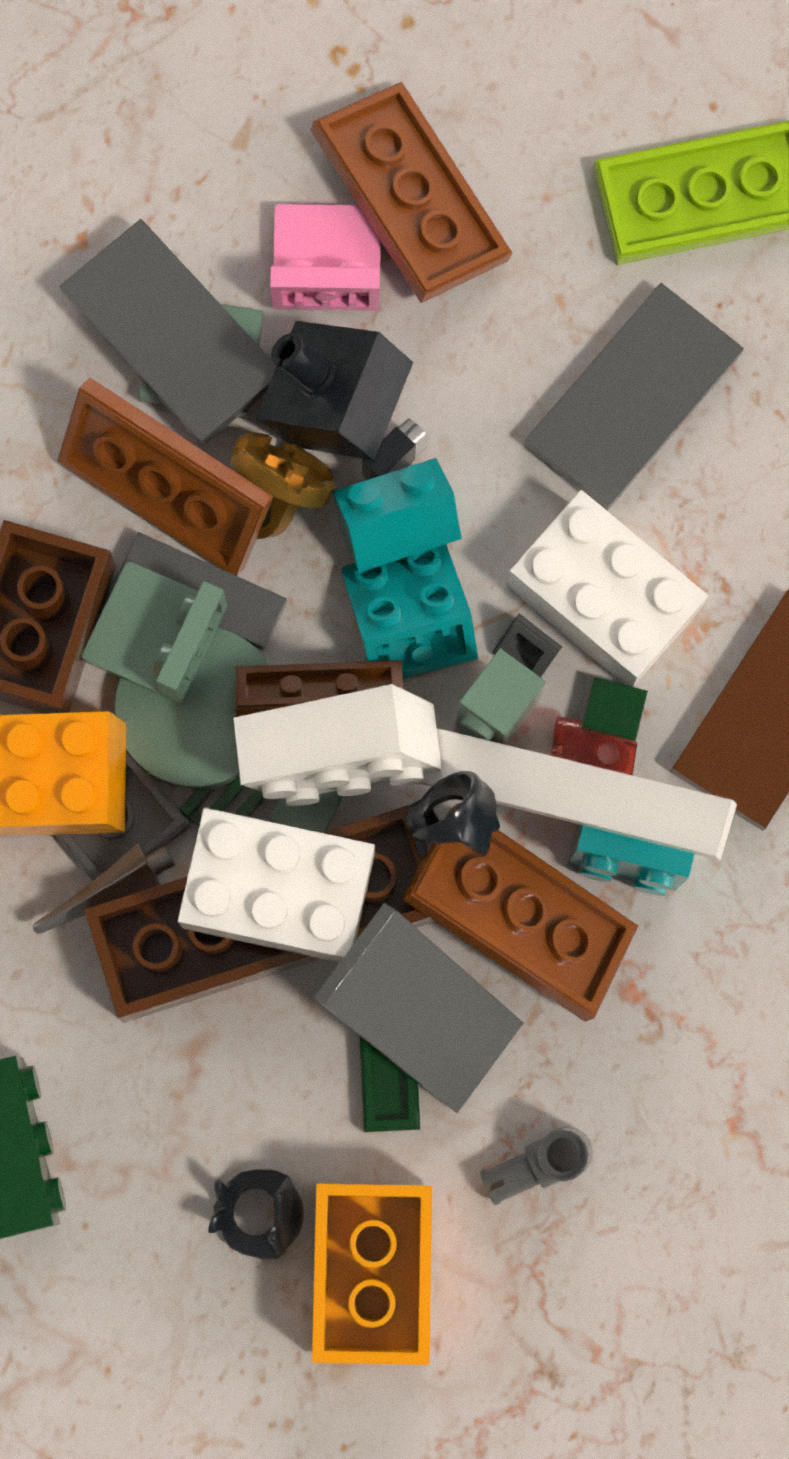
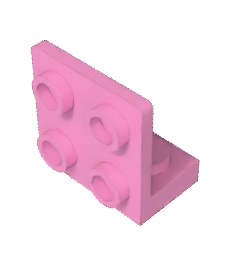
(324, 259)

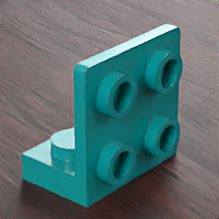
(413, 612)

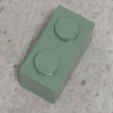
(499, 700)

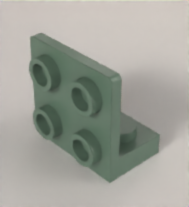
(155, 631)

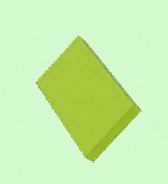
(696, 192)

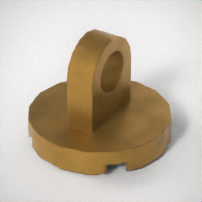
(286, 473)

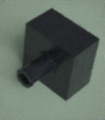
(334, 389)

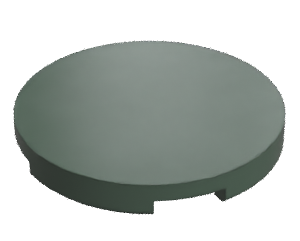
(196, 740)

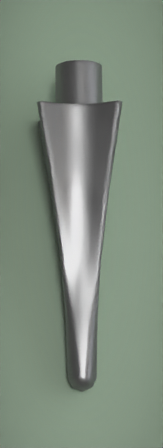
(125, 877)

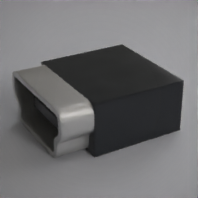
(396, 450)

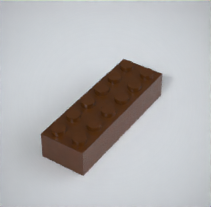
(160, 965)

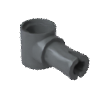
(537, 1166)

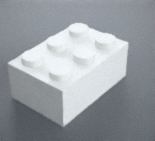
(606, 589)
(338, 745)
(276, 885)

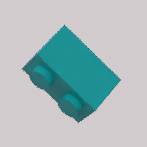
(397, 515)

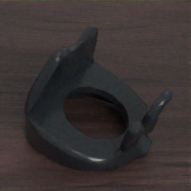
(469, 823)
(287, 1213)

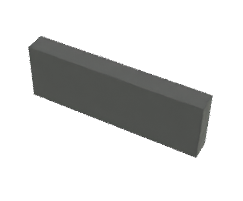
(250, 609)

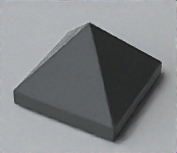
(528, 645)

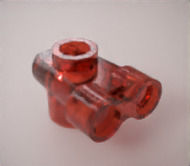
(581, 746)

